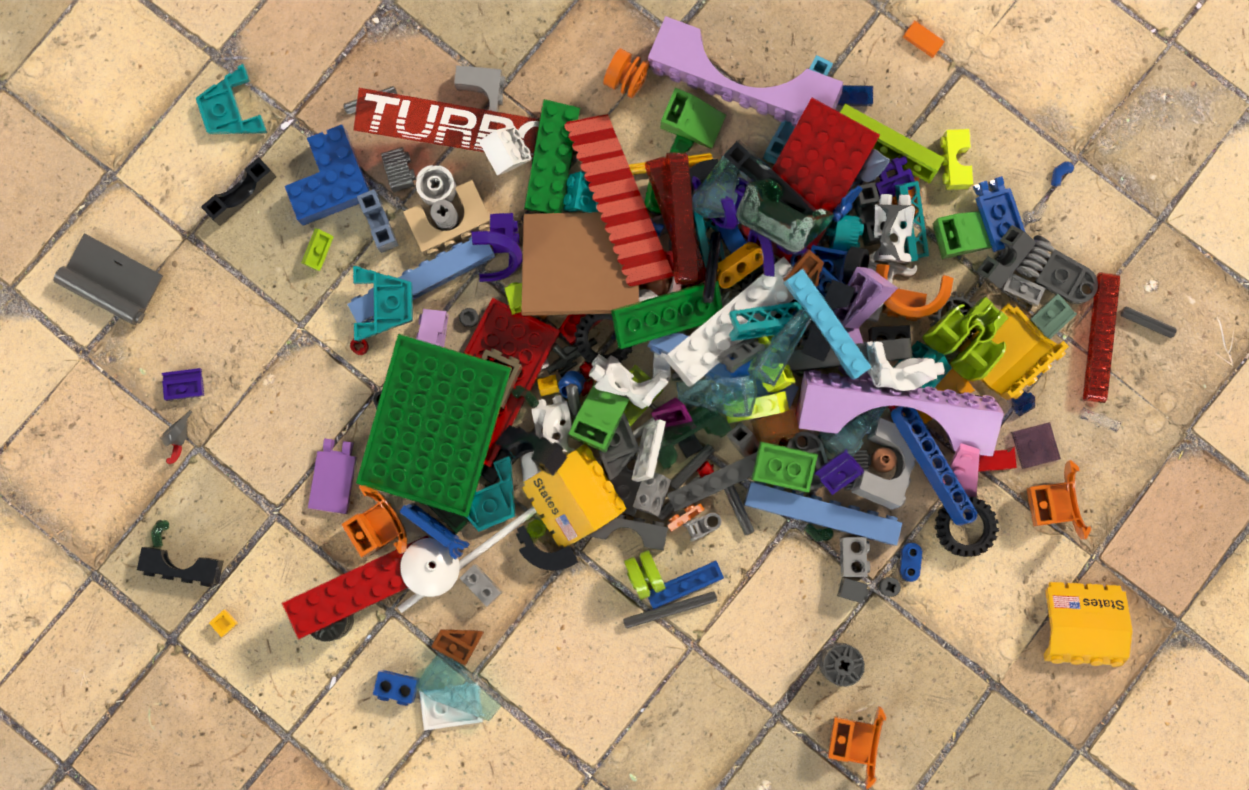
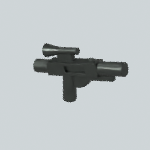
(566, 356)

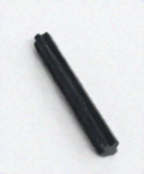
(712, 265)

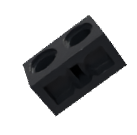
(889, 332)

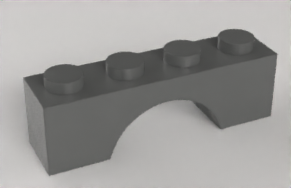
(651, 534)

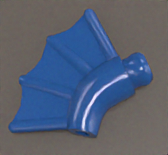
(846, 204)

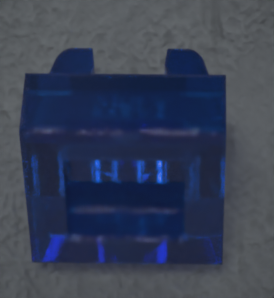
(1023, 404)

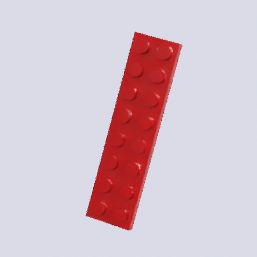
(346, 594)

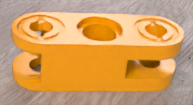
(748, 256)

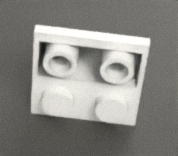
(505, 149)

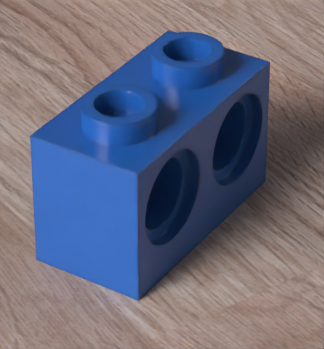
(396, 681)

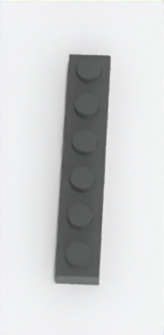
(713, 483)

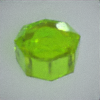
(536, 528)

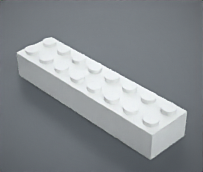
(701, 349)

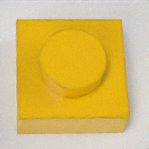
(548, 385)
(223, 623)

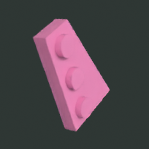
(965, 467)

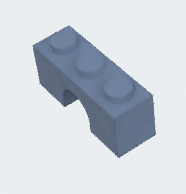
(378, 221)

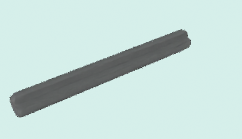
(669, 610)

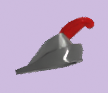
(176, 436)

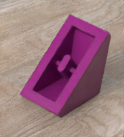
(672, 412)

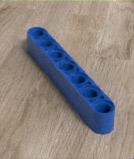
(941, 470)

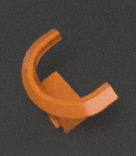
(911, 303)
(1058, 502)
(376, 526)
(857, 742)

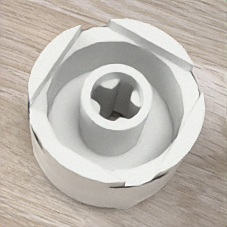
(441, 177)

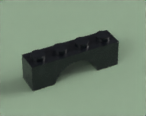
(224, 205)
(837, 296)
(545, 455)
(157, 561)

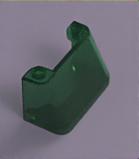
(766, 215)
(702, 418)

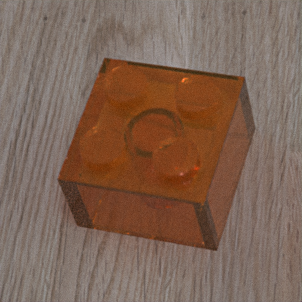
(775, 426)

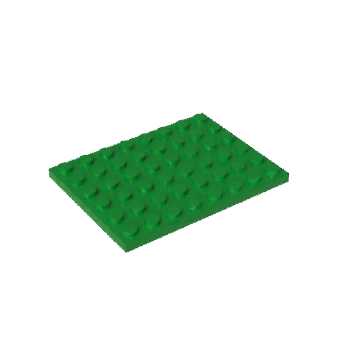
(433, 425)

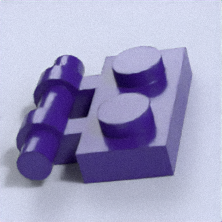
(887, 184)

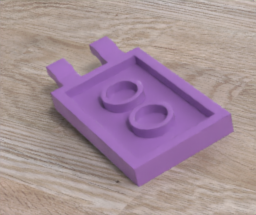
(333, 478)

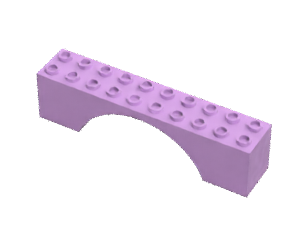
(681, 56)
(833, 400)

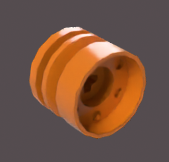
(626, 73)

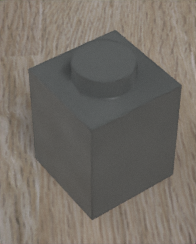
(853, 590)

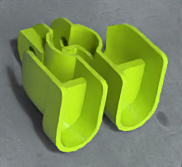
(981, 353)

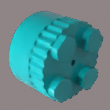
(845, 233)

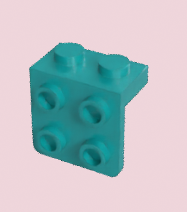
(579, 195)

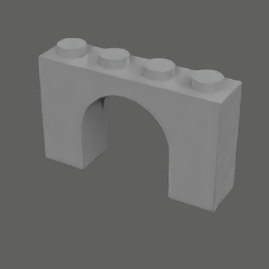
(482, 80)
(883, 491)

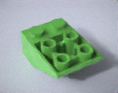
(692, 118)
(960, 234)
(598, 419)

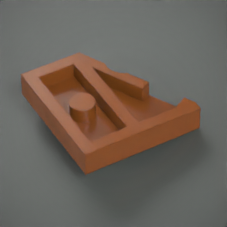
(810, 264)
(457, 643)

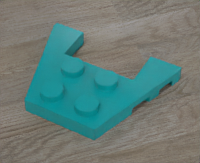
(221, 110)
(391, 302)
(495, 502)

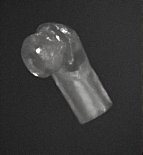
(1036, 215)

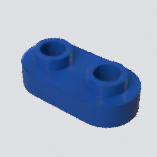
(908, 561)

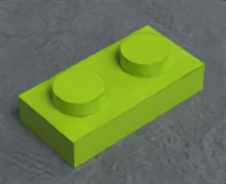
(317, 249)

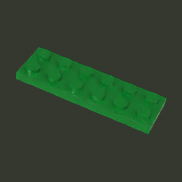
(551, 159)
(663, 315)

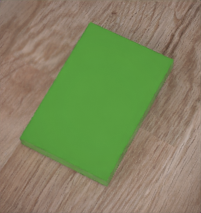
(784, 467)

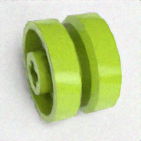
(643, 575)

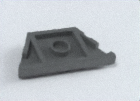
(621, 449)

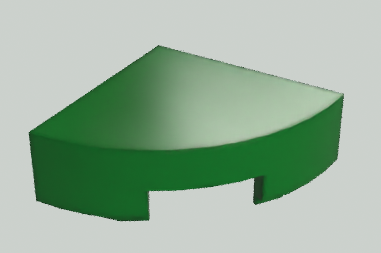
(681, 145)

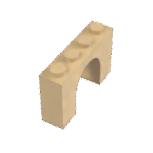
(431, 239)

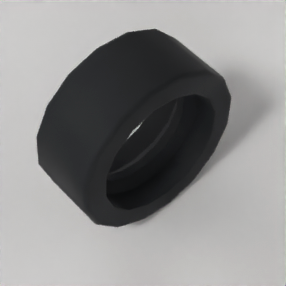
(855, 258)

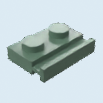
(1053, 316)

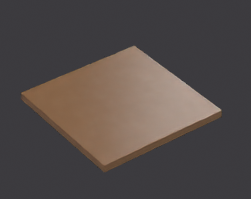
(571, 266)

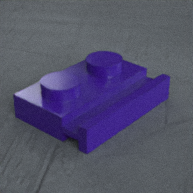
(183, 384)
(839, 472)

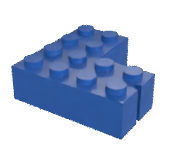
(336, 183)

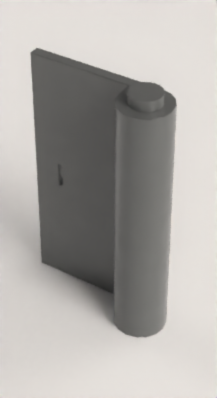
(99, 279)

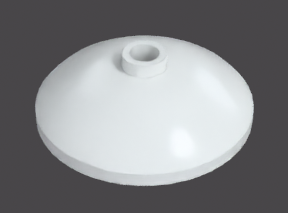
(418, 574)

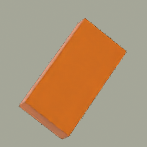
(923, 39)

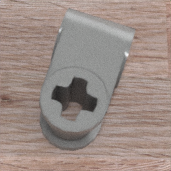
(701, 526)

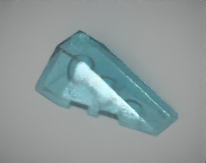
(716, 186)
(776, 353)
(726, 394)
(851, 434)
(451, 687)

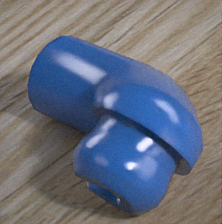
(1059, 171)

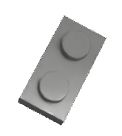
(1023, 289)

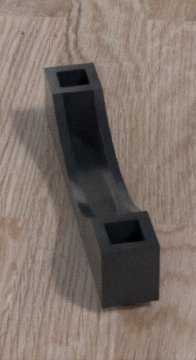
(758, 170)

